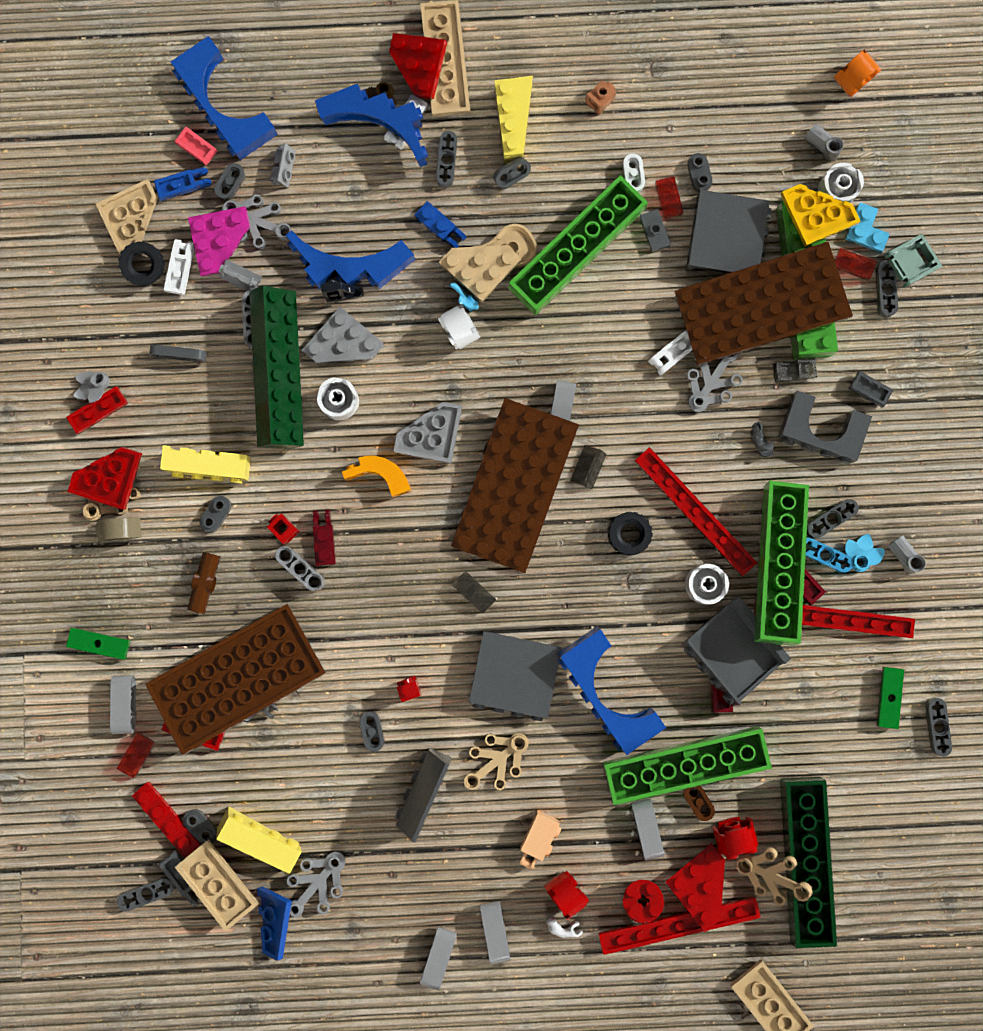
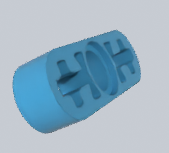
(840, 556)

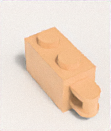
(538, 839)

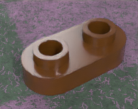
(699, 800)

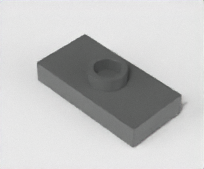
(654, 230)
(870, 389)

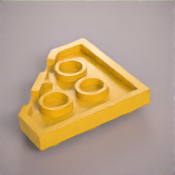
(817, 213)

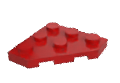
(419, 61)
(108, 478)
(701, 886)

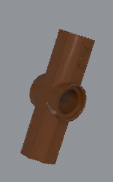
(203, 583)

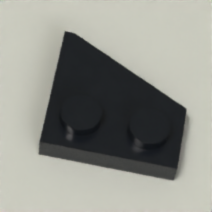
(339, 290)

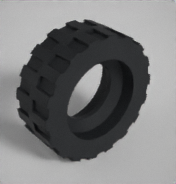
(130, 274)
(630, 548)

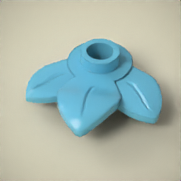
(470, 302)
(863, 550)

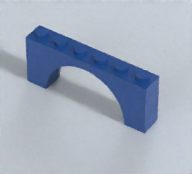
(195, 70)
(627, 729)

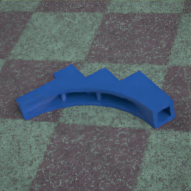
(354, 104)
(350, 270)

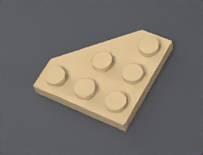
(128, 213)
(480, 267)

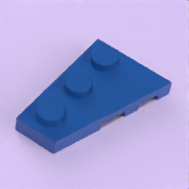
(275, 917)

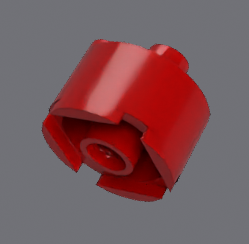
(735, 837)
(651, 893)
(565, 894)

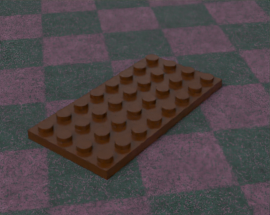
(763, 303)
(515, 485)
(235, 679)

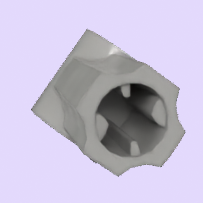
(823, 140)
(905, 553)

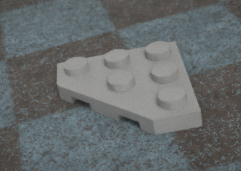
(342, 341)
(431, 435)

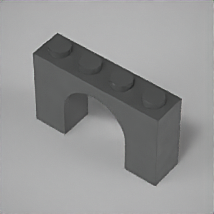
(797, 430)

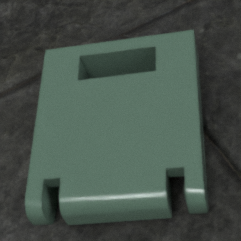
(909, 264)

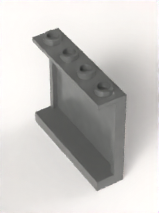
(727, 232)
(729, 654)
(515, 676)

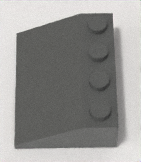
(423, 793)

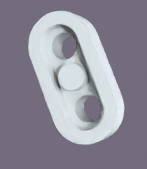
(634, 174)

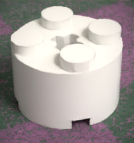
(842, 182)
(460, 327)
(327, 401)
(709, 573)

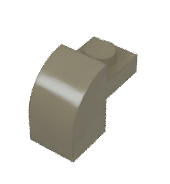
(118, 529)

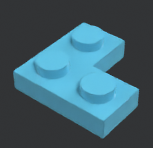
(864, 234)

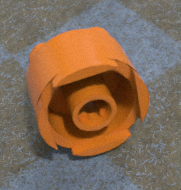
(857, 73)

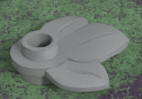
(91, 385)

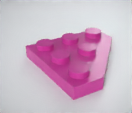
(217, 237)

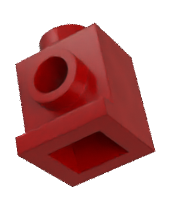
(275, 524)
(408, 689)

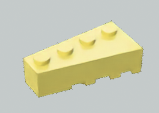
(513, 107)
(205, 464)
(257, 840)

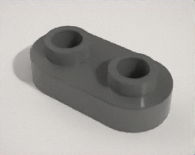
(699, 171)
(512, 174)
(227, 181)
(217, 515)
(371, 731)
(202, 825)

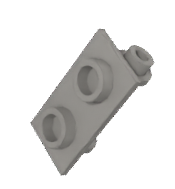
(284, 157)
(239, 276)

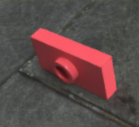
(196, 146)

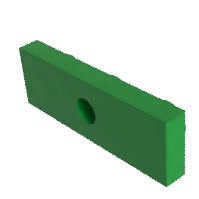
(87, 641)
(890, 710)

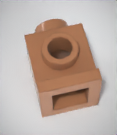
(601, 102)

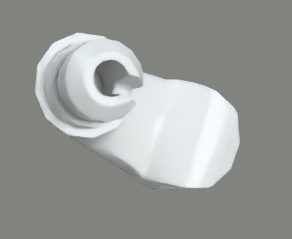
(556, 929)

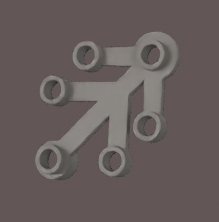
(255, 219)
(710, 383)
(318, 882)

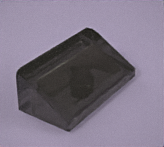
(588, 467)

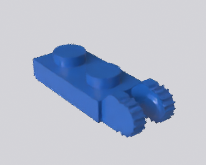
(181, 183)
(439, 224)

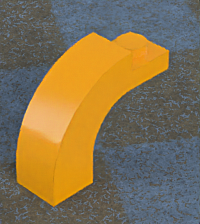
(383, 467)

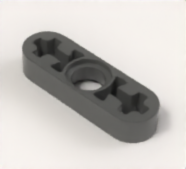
(450, 173)
(880, 275)
(177, 353)
(841, 506)
(934, 742)
(142, 901)

